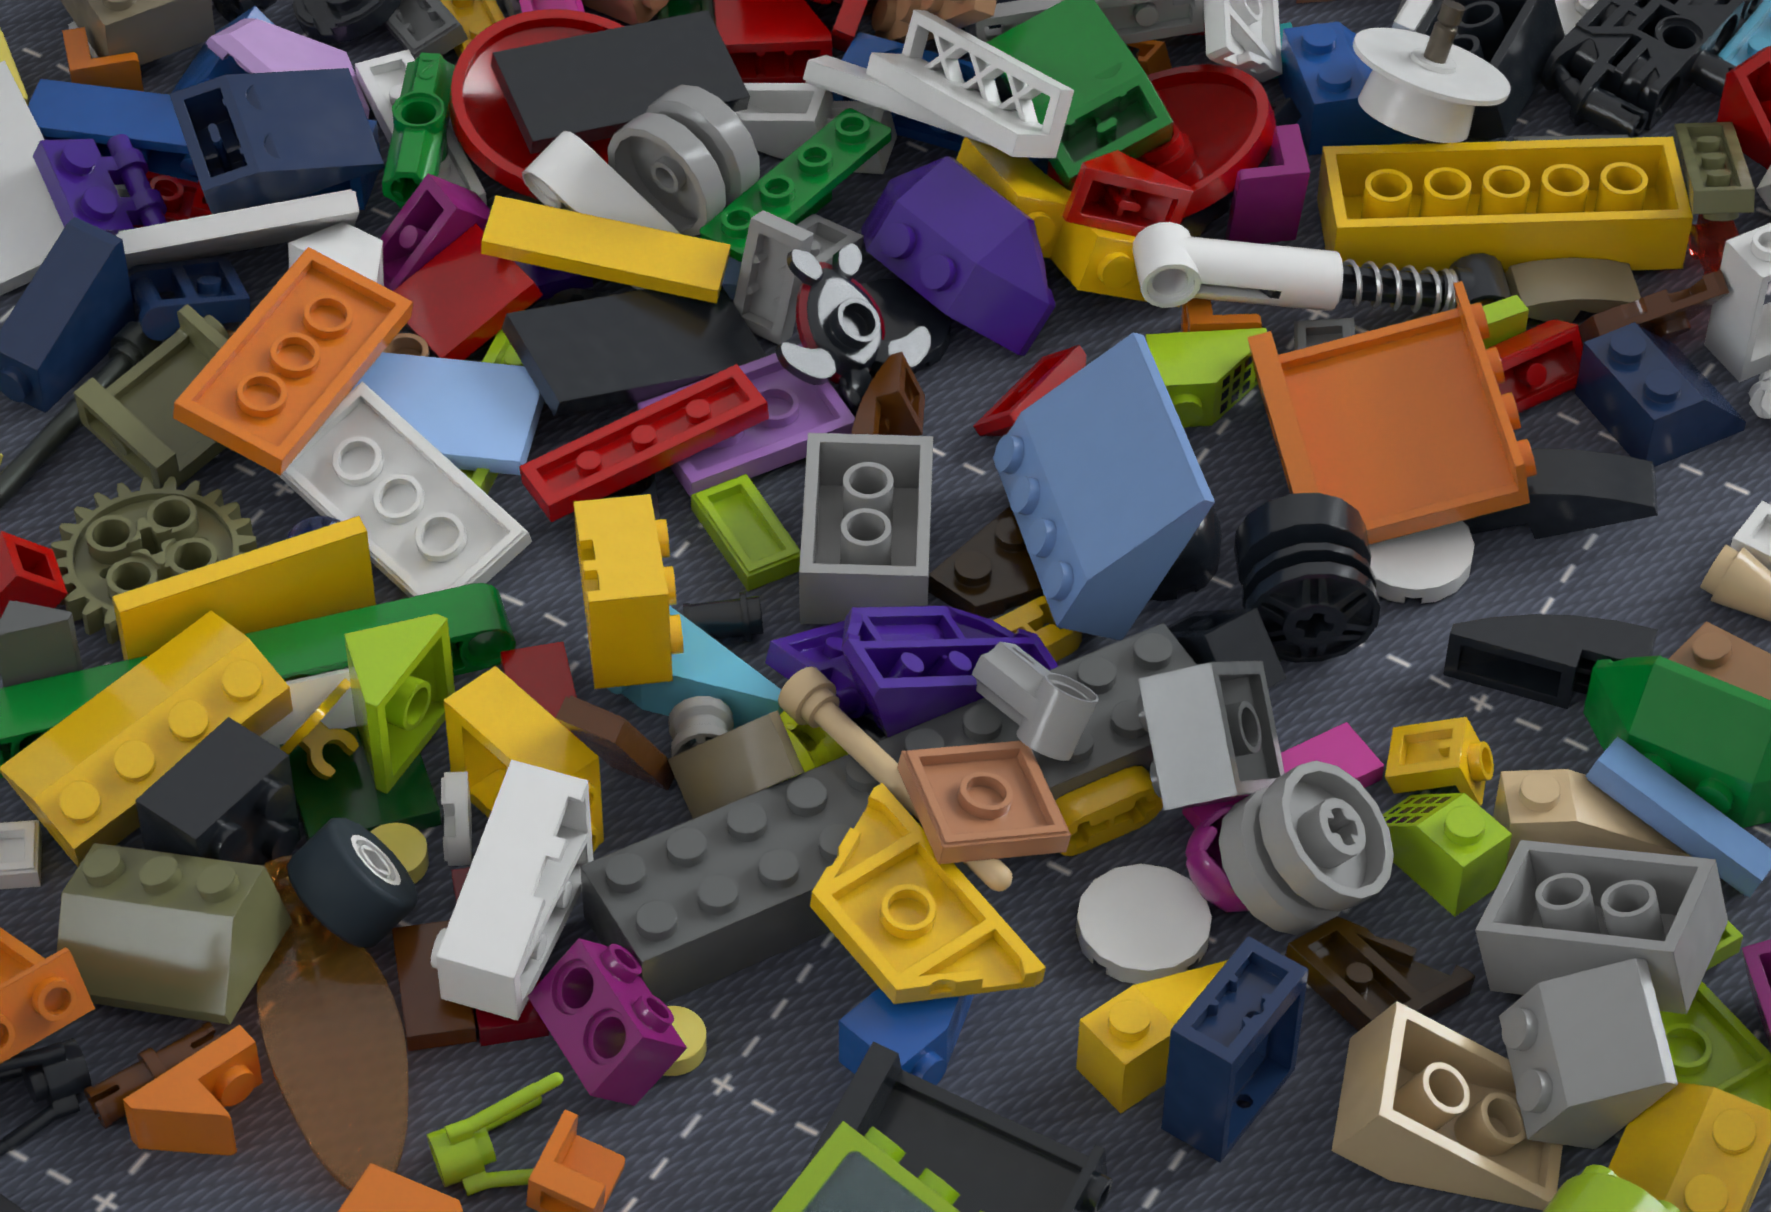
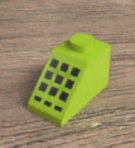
(1204, 371)
(1448, 847)

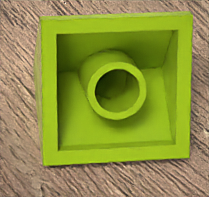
(399, 690)

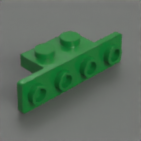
(803, 179)

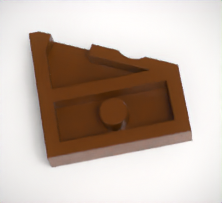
(1659, 312)

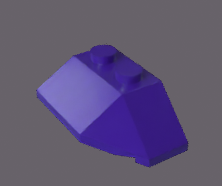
(963, 251)
(922, 659)

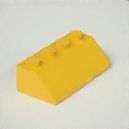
(124, 739)

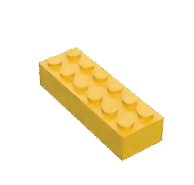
(1506, 201)

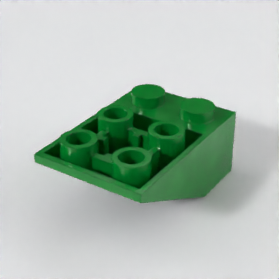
(1112, 94)

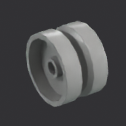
(686, 157)
(1306, 848)

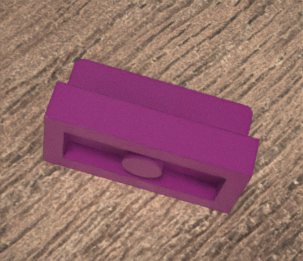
(1271, 198)

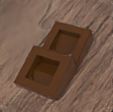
(892, 401)

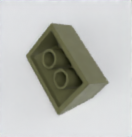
(170, 930)

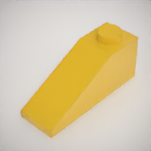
(1128, 1038)

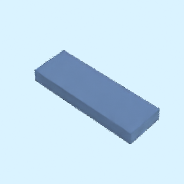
(1681, 815)

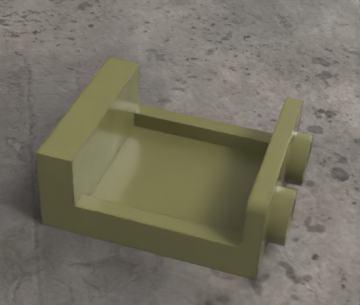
(138, 408)

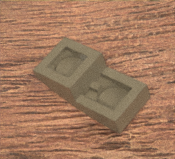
(1566, 285)
(735, 764)

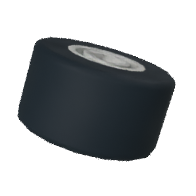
(352, 882)

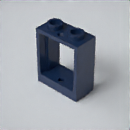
(1233, 1047)

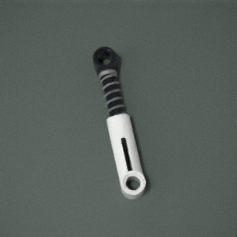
(1183, 267)

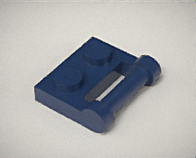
(203, 284)

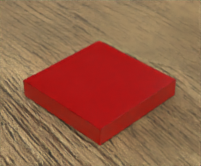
(465, 296)

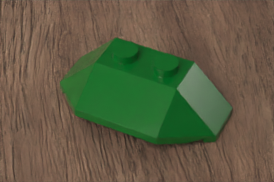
(1690, 727)

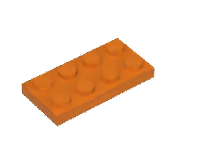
(293, 361)

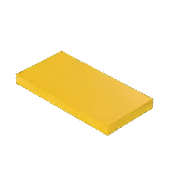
(256, 590)

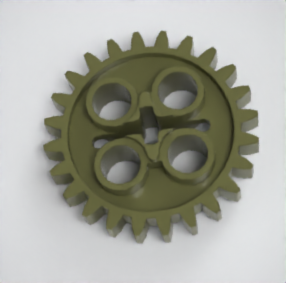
(143, 541)

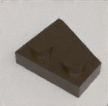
(988, 571)
(1368, 973)

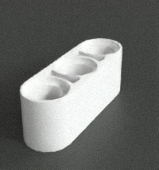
(579, 180)

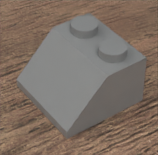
(1587, 1053)

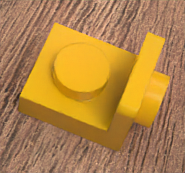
(1439, 756)

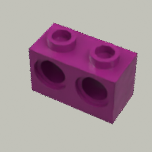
(607, 1021)

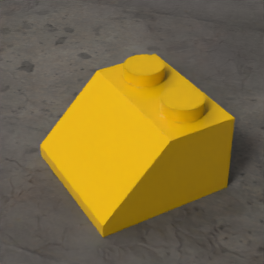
(1697, 1149)

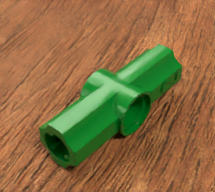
(419, 126)

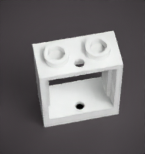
(1739, 321)

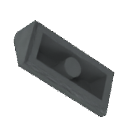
(36, 643)

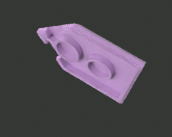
(269, 48)

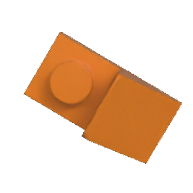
(188, 1102)

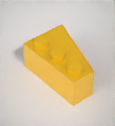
(627, 591)

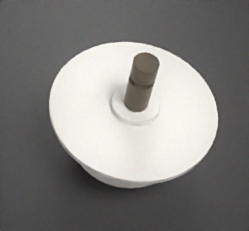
(1426, 81)

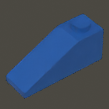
(918, 1031)

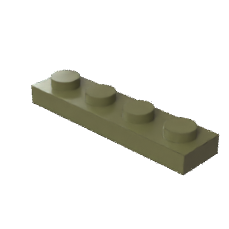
(1714, 170)

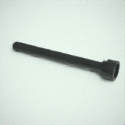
(126, 350)

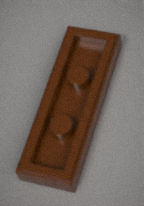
(616, 741)

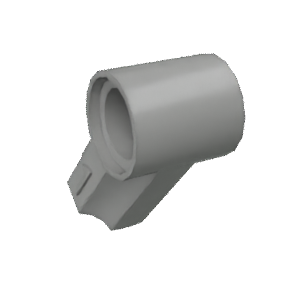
(1044, 704)

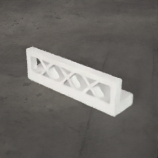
(980, 112)

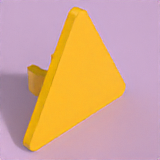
(314, 735)

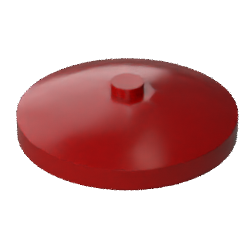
(479, 106)
(1217, 129)

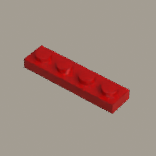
(644, 442)

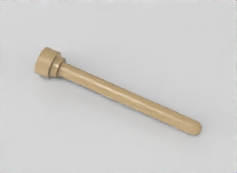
(813, 701)

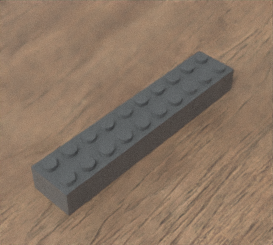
(744, 875)

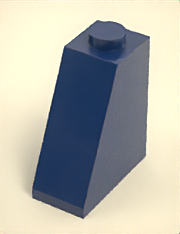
(66, 316)

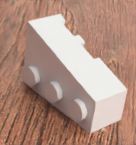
(516, 891)

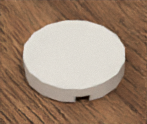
(1423, 563)
(1143, 923)

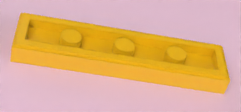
(605, 249)

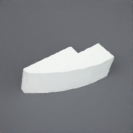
(791, 113)

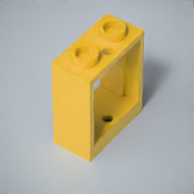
(498, 723)

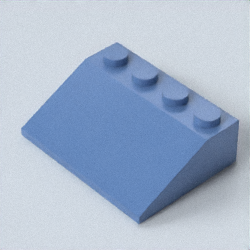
(1103, 489)

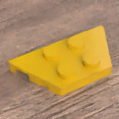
(913, 920)

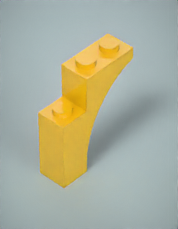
(1086, 255)

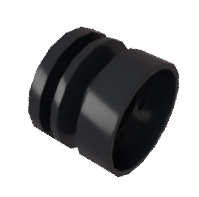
(1308, 575)

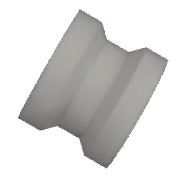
(698, 721)

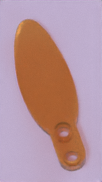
(334, 1043)

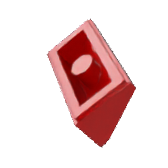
(1540, 362)

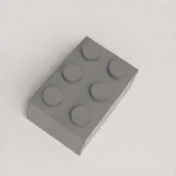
(864, 524)
(1594, 907)

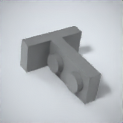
(765, 284)

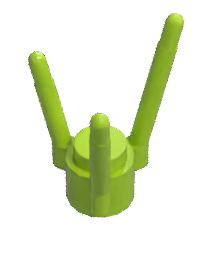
(465, 1146)

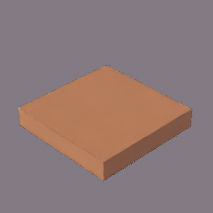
(983, 802)

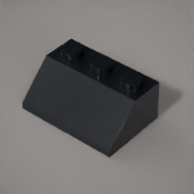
(1513, 39)

